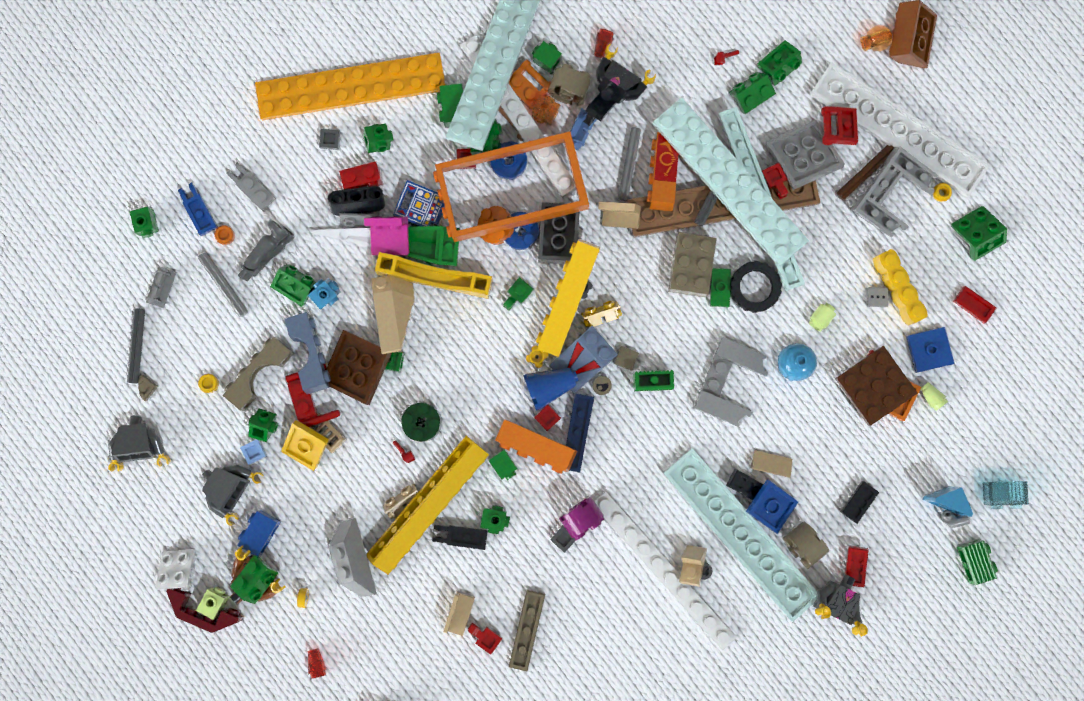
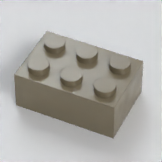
(692, 265)

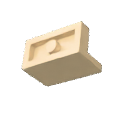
(620, 214)
(459, 614)

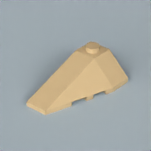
(393, 305)

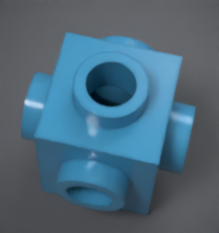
(325, 293)

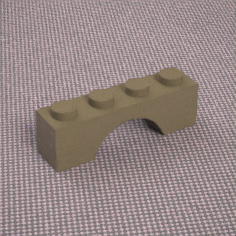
(242, 392)

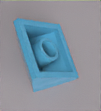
(950, 499)

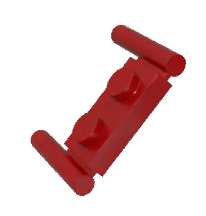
(304, 403)

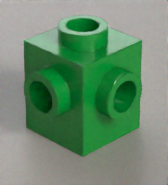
(377, 138)
(262, 425)
(487, 519)

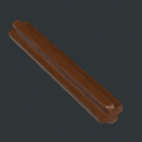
(864, 173)

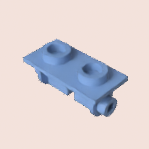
(580, 130)

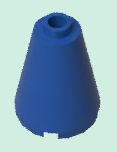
(549, 385)

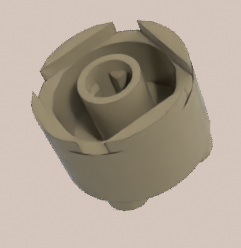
(569, 85)
(806, 544)

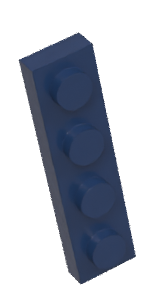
(579, 428)

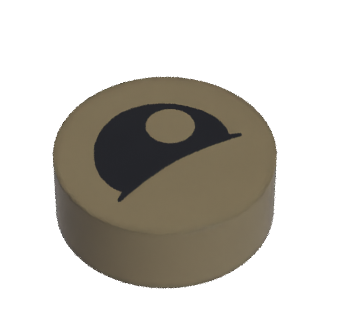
(602, 385)

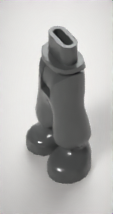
(266, 249)

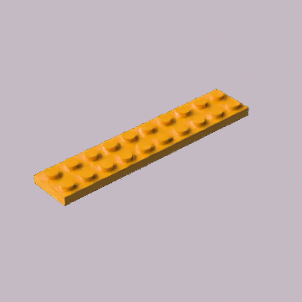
(350, 86)

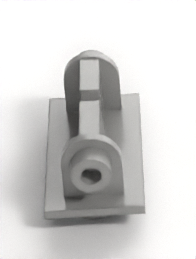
(351, 220)
(161, 287)

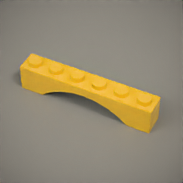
(456, 281)

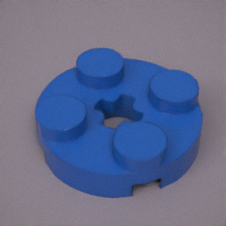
(512, 170)
(527, 239)

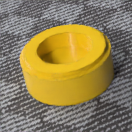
(208, 383)
(302, 598)

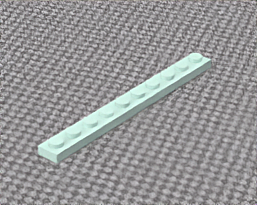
(744, 153)

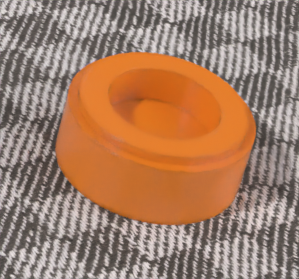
(224, 235)

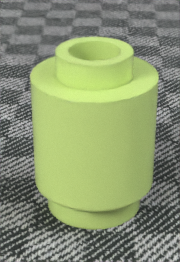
(822, 317)

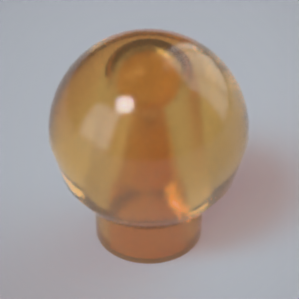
(876, 39)

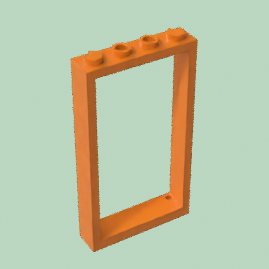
(533, 217)

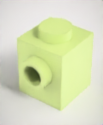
(213, 602)

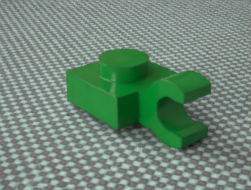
(519, 292)

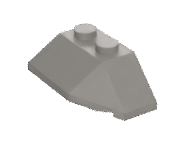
(351, 560)

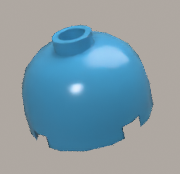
(797, 362)

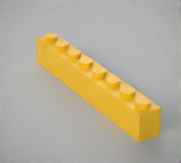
(426, 505)

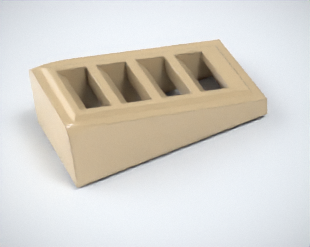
(341, 439)

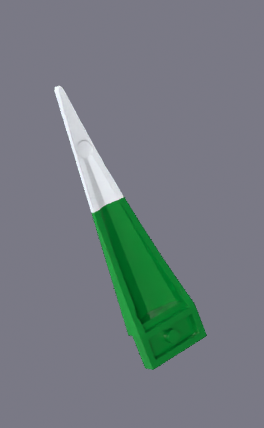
(425, 242)

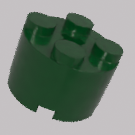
(411, 419)

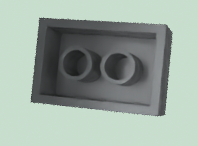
(557, 236)

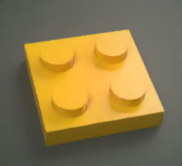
(304, 445)

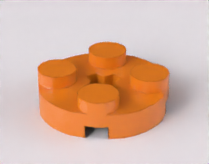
(494, 214)

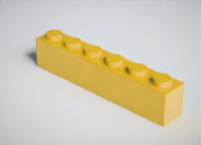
(568, 297)

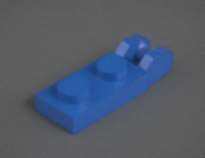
(198, 211)

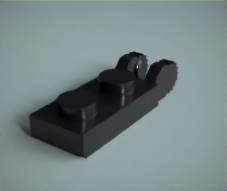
(462, 536)

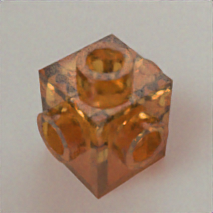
(545, 110)

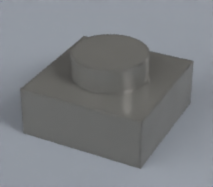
(329, 139)
(562, 539)

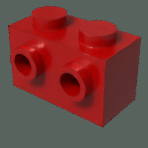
(361, 176)

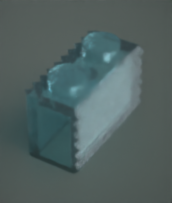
(1005, 493)

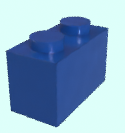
(258, 533)

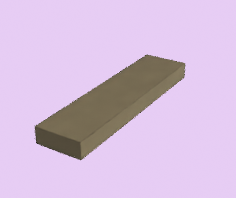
(527, 630)

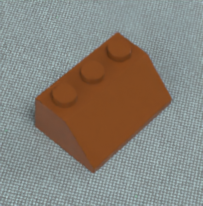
(913, 34)

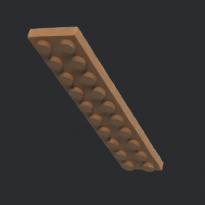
(689, 202)

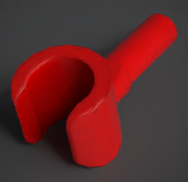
(720, 57)
(408, 456)

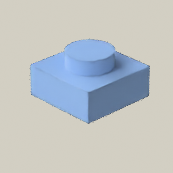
(253, 451)

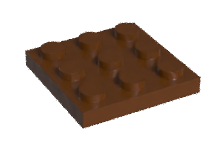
(356, 367)
(876, 385)

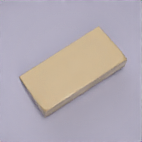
(772, 464)

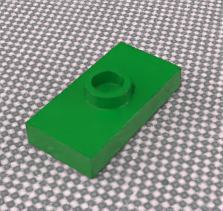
(720, 288)

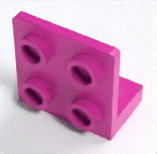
(388, 235)

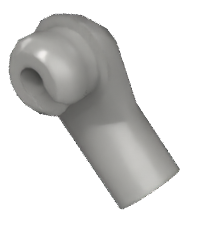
(953, 521)

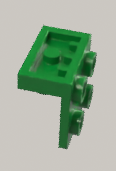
(981, 232)

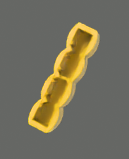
(898, 283)

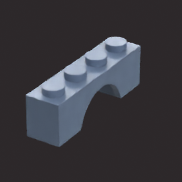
(313, 375)

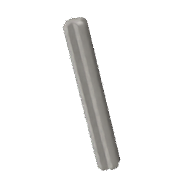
(629, 164)
(222, 284)

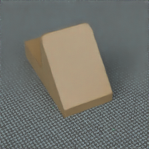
(693, 564)

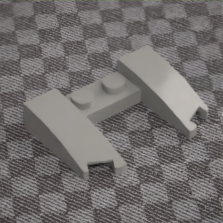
(897, 164)
(709, 396)

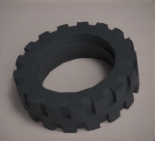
(769, 272)

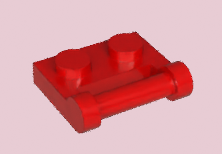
(845, 125)

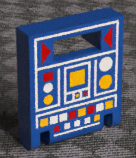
(424, 206)

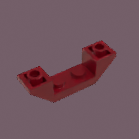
(178, 602)

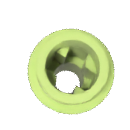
(933, 396)

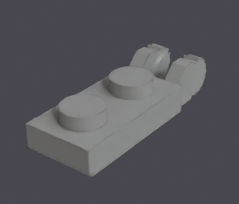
(252, 188)

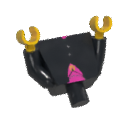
(618, 82)

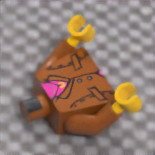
(239, 564)

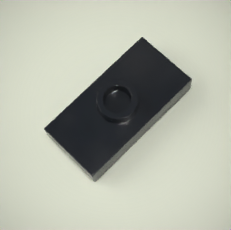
(744, 484)
(859, 502)

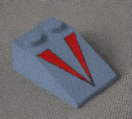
(585, 356)

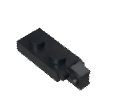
(598, 109)

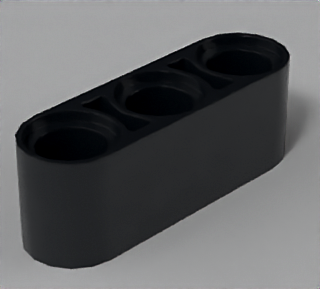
(356, 200)

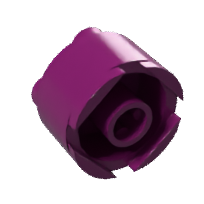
(581, 518)

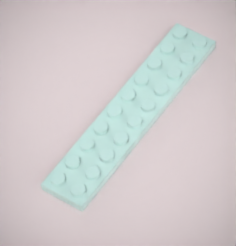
(492, 72)
(730, 182)
(742, 535)

